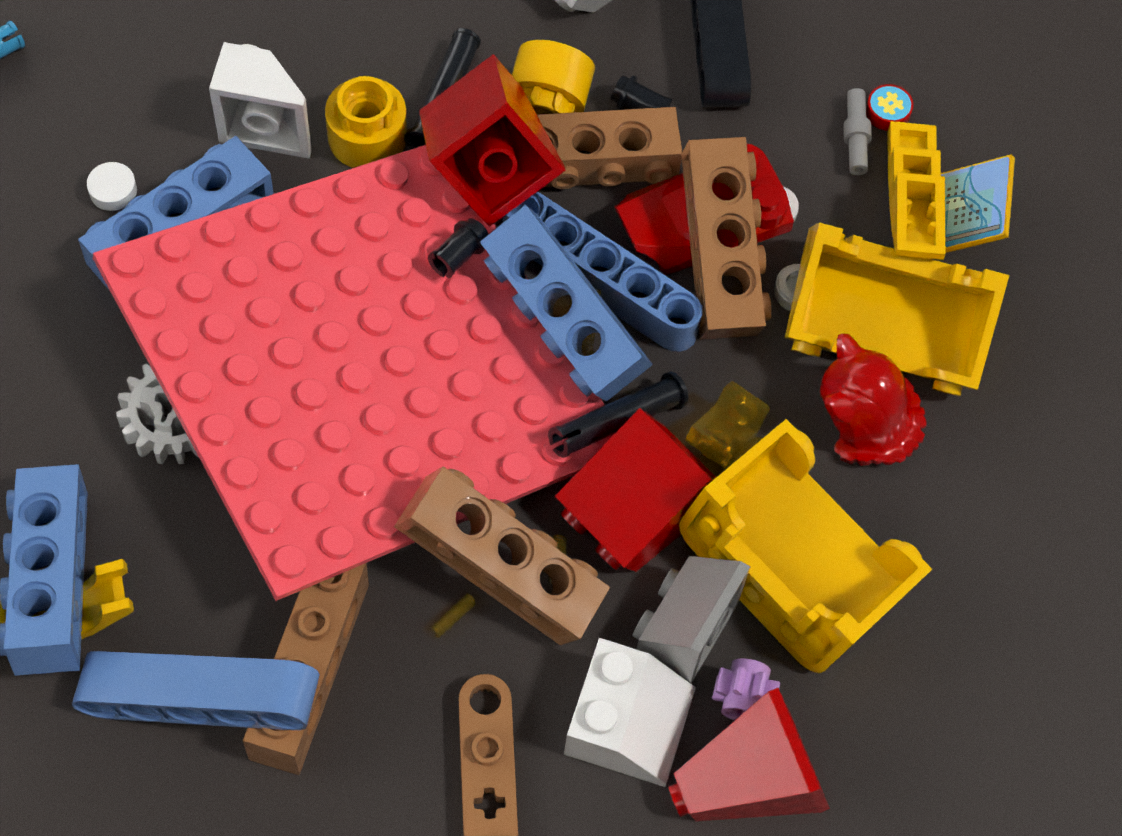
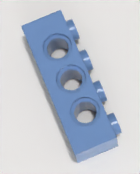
(184, 191)
(618, 357)
(53, 639)

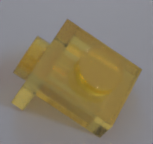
(728, 424)

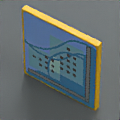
(978, 203)

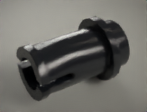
(634, 95)
(458, 247)

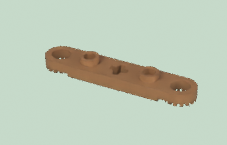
(487, 759)

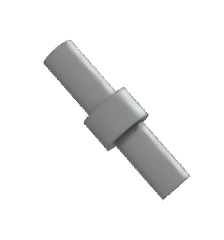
(857, 131)

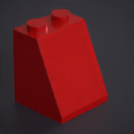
(489, 141)
(634, 492)

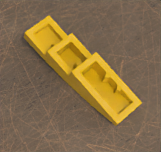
(916, 191)

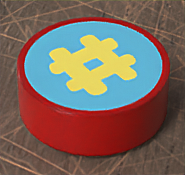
(888, 104)

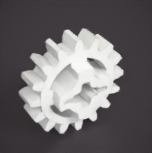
(150, 402)

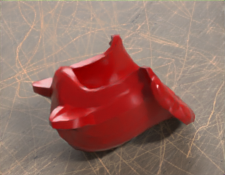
(871, 406)

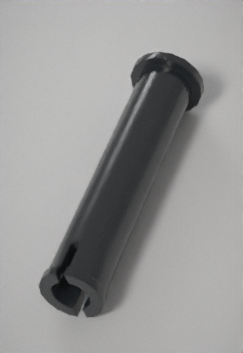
(452, 68)
(608, 419)

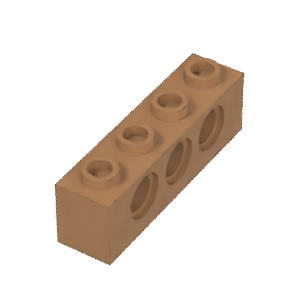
(606, 137)
(726, 163)
(432, 525)
(317, 637)

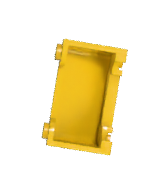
(913, 309)
(811, 565)

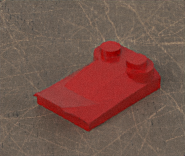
(659, 219)

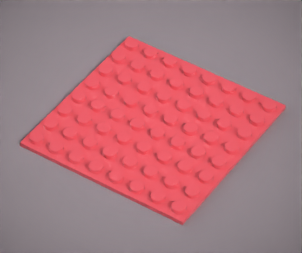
(339, 366)

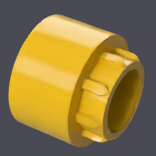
(553, 76)
(365, 121)

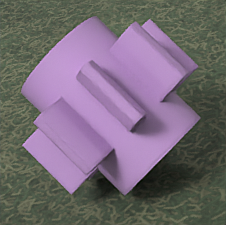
(742, 686)

